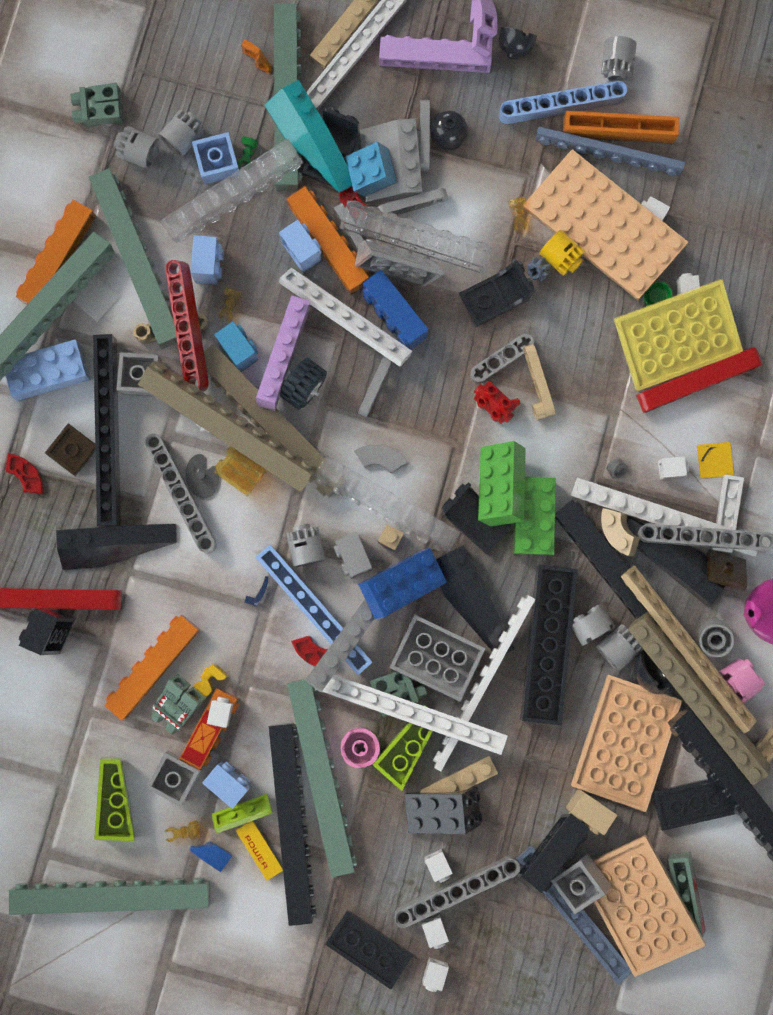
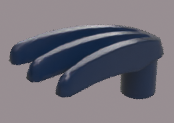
(254, 601)

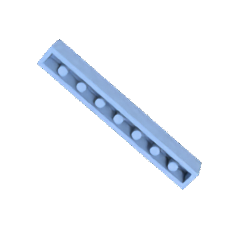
(309, 604)

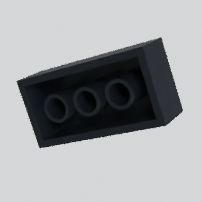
(46, 631)
(553, 853)

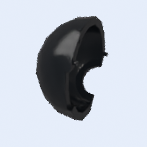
(650, 675)

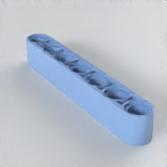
(569, 96)

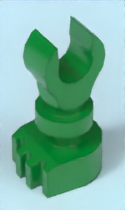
(250, 144)

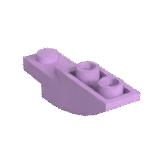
(485, 25)

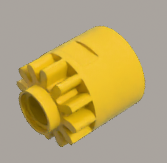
(562, 253)

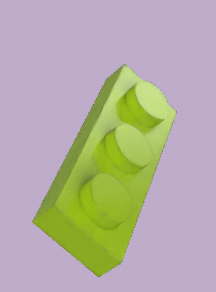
(242, 813)

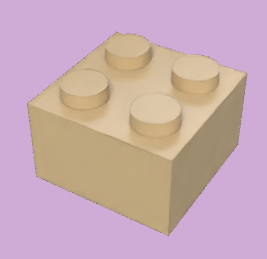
(594, 814)

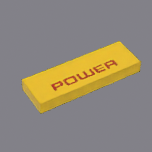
(259, 850)

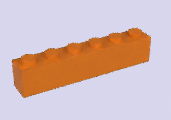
(621, 126)
(325, 232)
(57, 249)
(152, 667)

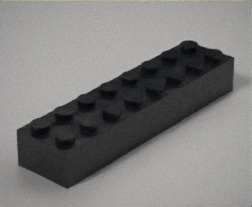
(548, 645)

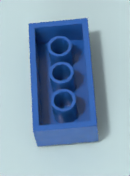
(394, 310)
(402, 583)

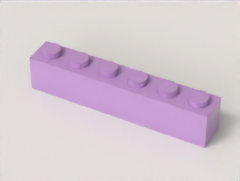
(432, 54)
(283, 353)

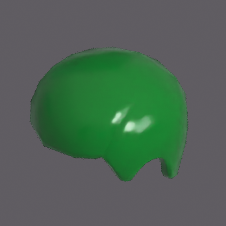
(657, 292)

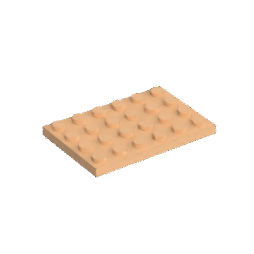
(625, 743)
(644, 908)

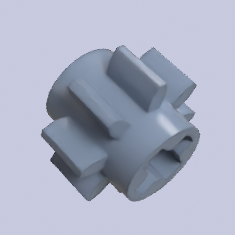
(538, 269)

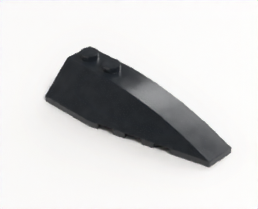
(107, 545)
(681, 562)
(470, 597)

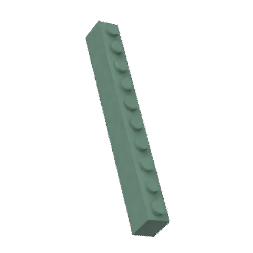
(286, 70)
(134, 257)
(52, 300)
(321, 778)
(109, 897)

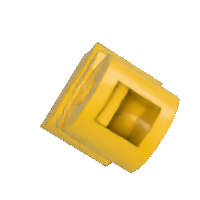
(206, 686)

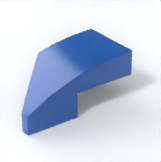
(212, 855)

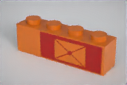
(205, 735)

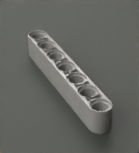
(174, 486)
(716, 537)
(450, 899)

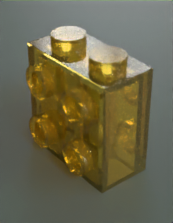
(239, 471)

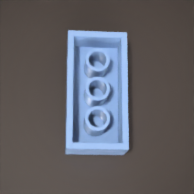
(48, 370)

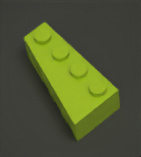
(402, 754)
(113, 806)

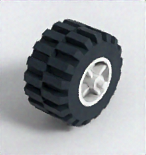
(303, 383)

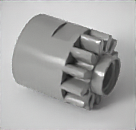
(618, 58)
(181, 132)
(137, 147)
(305, 545)
(716, 646)
(619, 648)

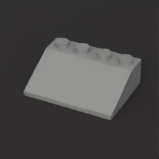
(402, 143)
(397, 263)
(437, 658)

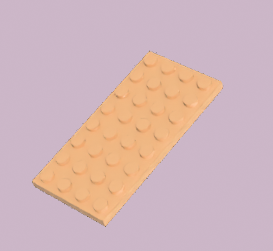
(606, 223)

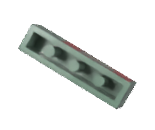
(685, 882)

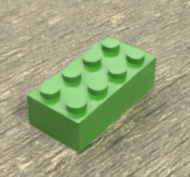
(502, 484)
(537, 531)

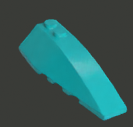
(308, 133)

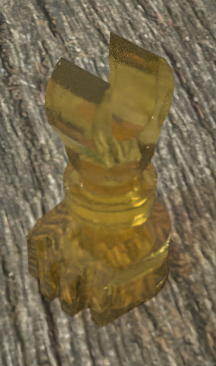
(516, 205)
(230, 303)
(191, 830)

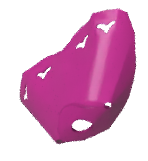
(762, 605)

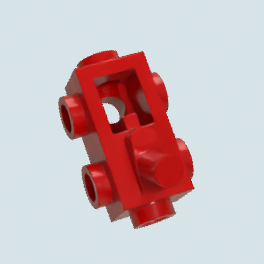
(495, 402)

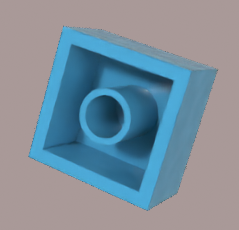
(370, 169)
(234, 343)

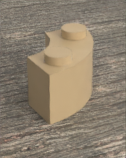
(618, 533)

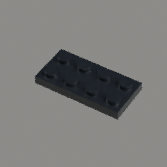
(689, 804)
(369, 949)

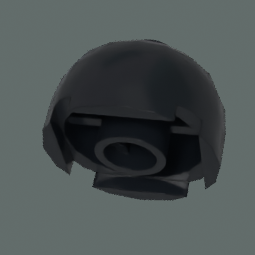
(516, 42)
(449, 130)

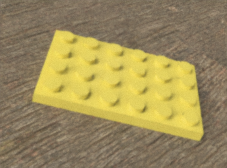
(678, 335)

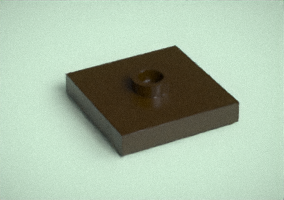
(71, 449)
(726, 570)

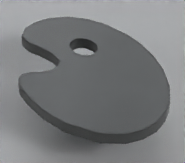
(204, 482)

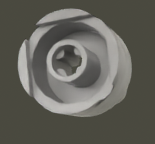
(593, 625)

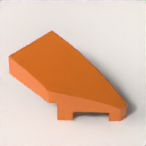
(253, 51)

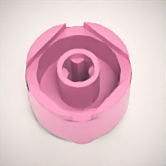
(742, 679)
(364, 757)

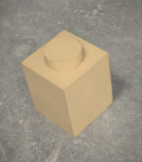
(390, 537)

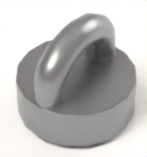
(617, 468)

